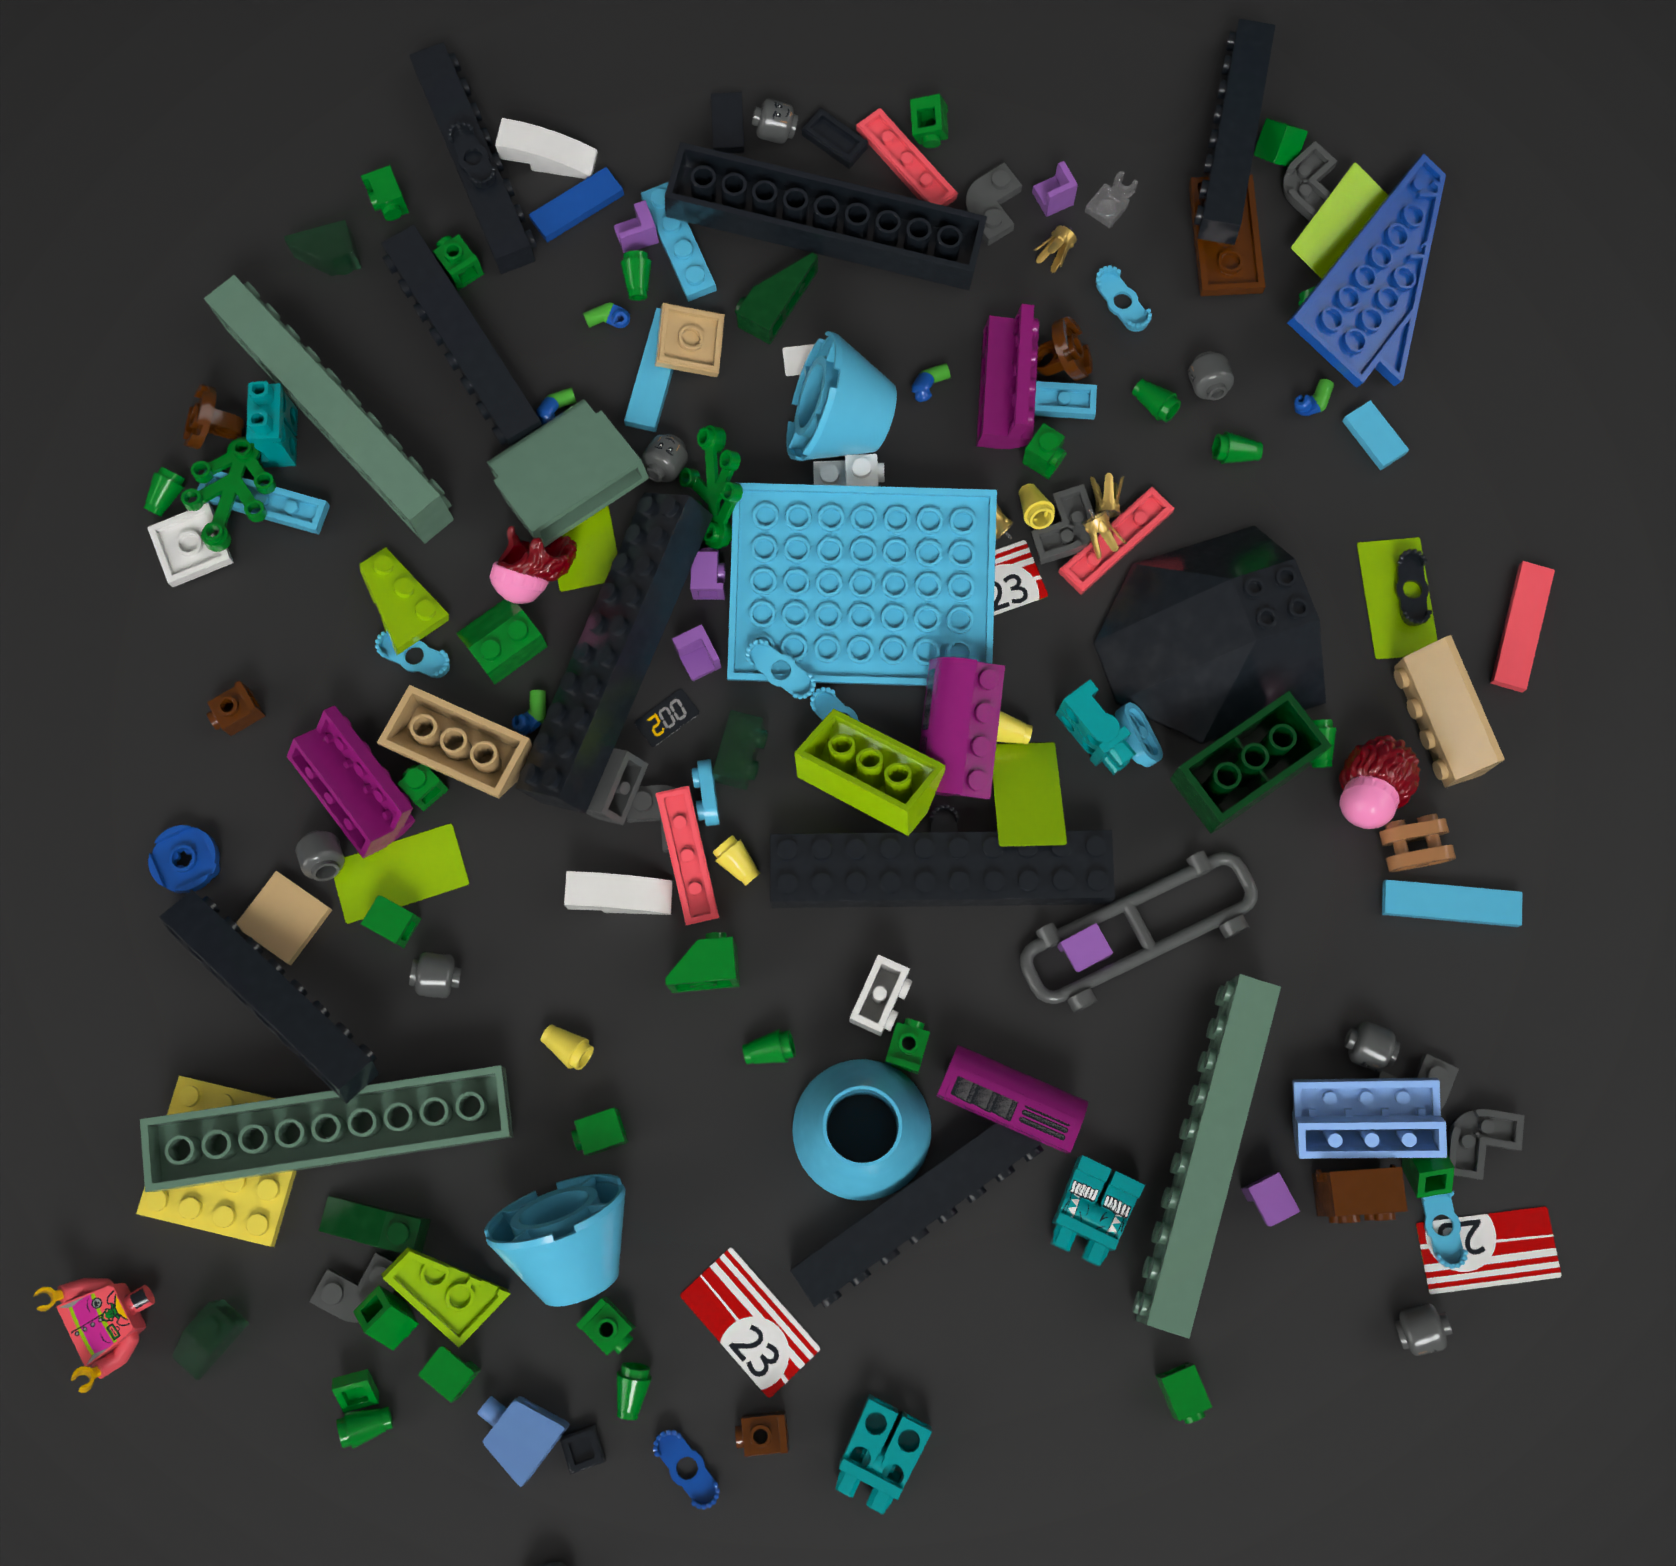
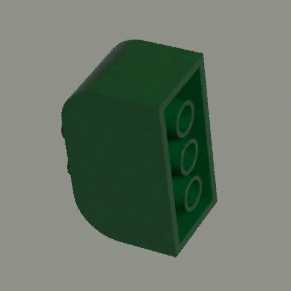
(1250, 762)

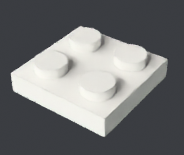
(182, 548)

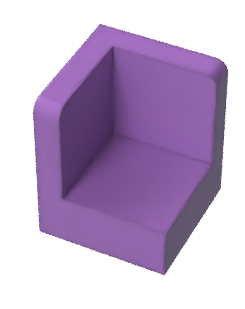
(1056, 192)
(639, 231)
(696, 652)
(1086, 948)
(1271, 1198)

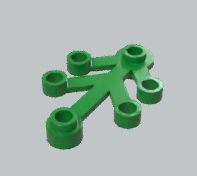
(713, 440)
(229, 488)

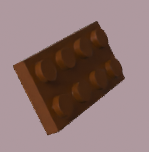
(1228, 267)

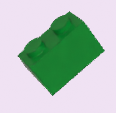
(502, 640)
(706, 965)

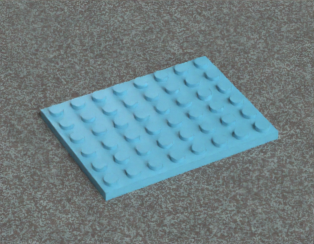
(861, 580)

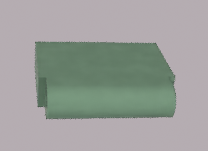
(566, 472)

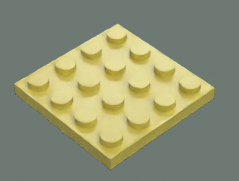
(236, 1208)

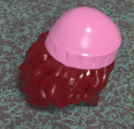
(529, 566)
(1377, 781)

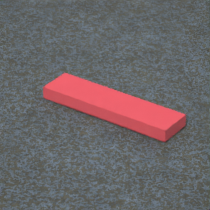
(905, 159)
(1133, 527)
(1522, 626)
(687, 855)

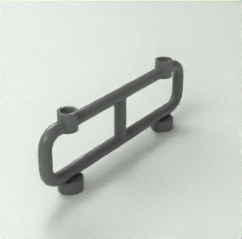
(1080, 992)

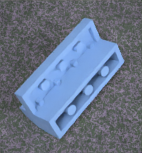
(1368, 1118)

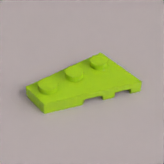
(401, 600)
(444, 1294)

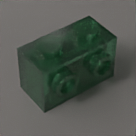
(739, 749)

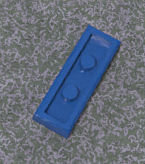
(576, 204)

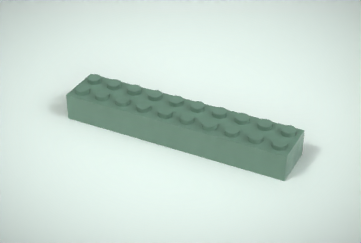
(331, 408)
(324, 1130)
(1206, 1156)

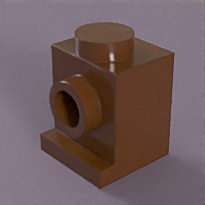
(244, 712)
(773, 1423)

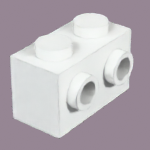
(879, 995)

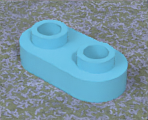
(1142, 737)
(707, 807)

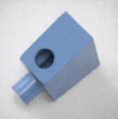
(520, 1435)

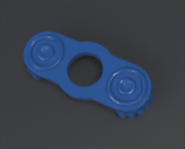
(702, 1487)

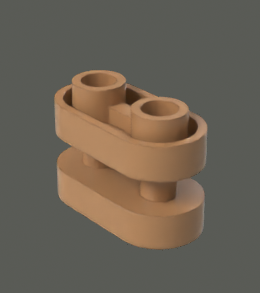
(1428, 828)

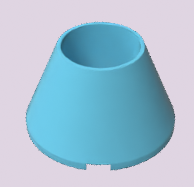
(840, 404)
(850, 1178)
(565, 1239)

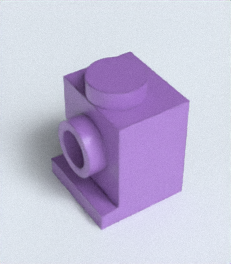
(708, 576)

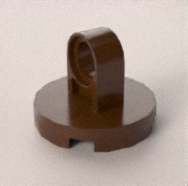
(1066, 350)
(206, 419)

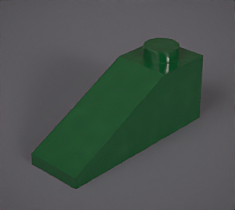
(775, 298)
(374, 1225)

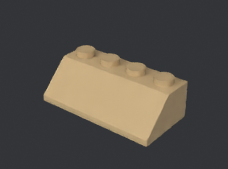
(1448, 712)
(456, 742)

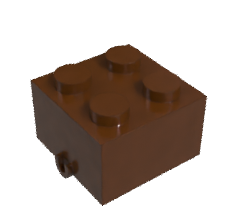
(1364, 1192)

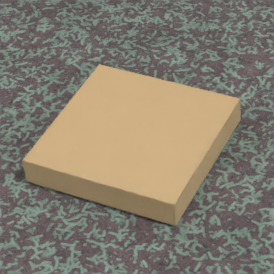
(689, 340)
(283, 917)

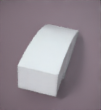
(544, 149)
(618, 893)

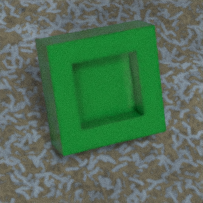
(355, 1390)

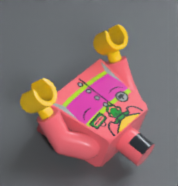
(101, 1322)

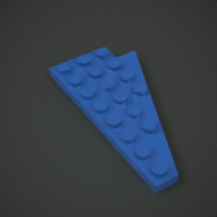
(1371, 295)

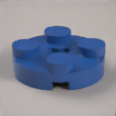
(166, 853)

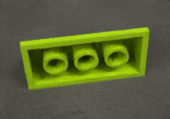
(869, 771)

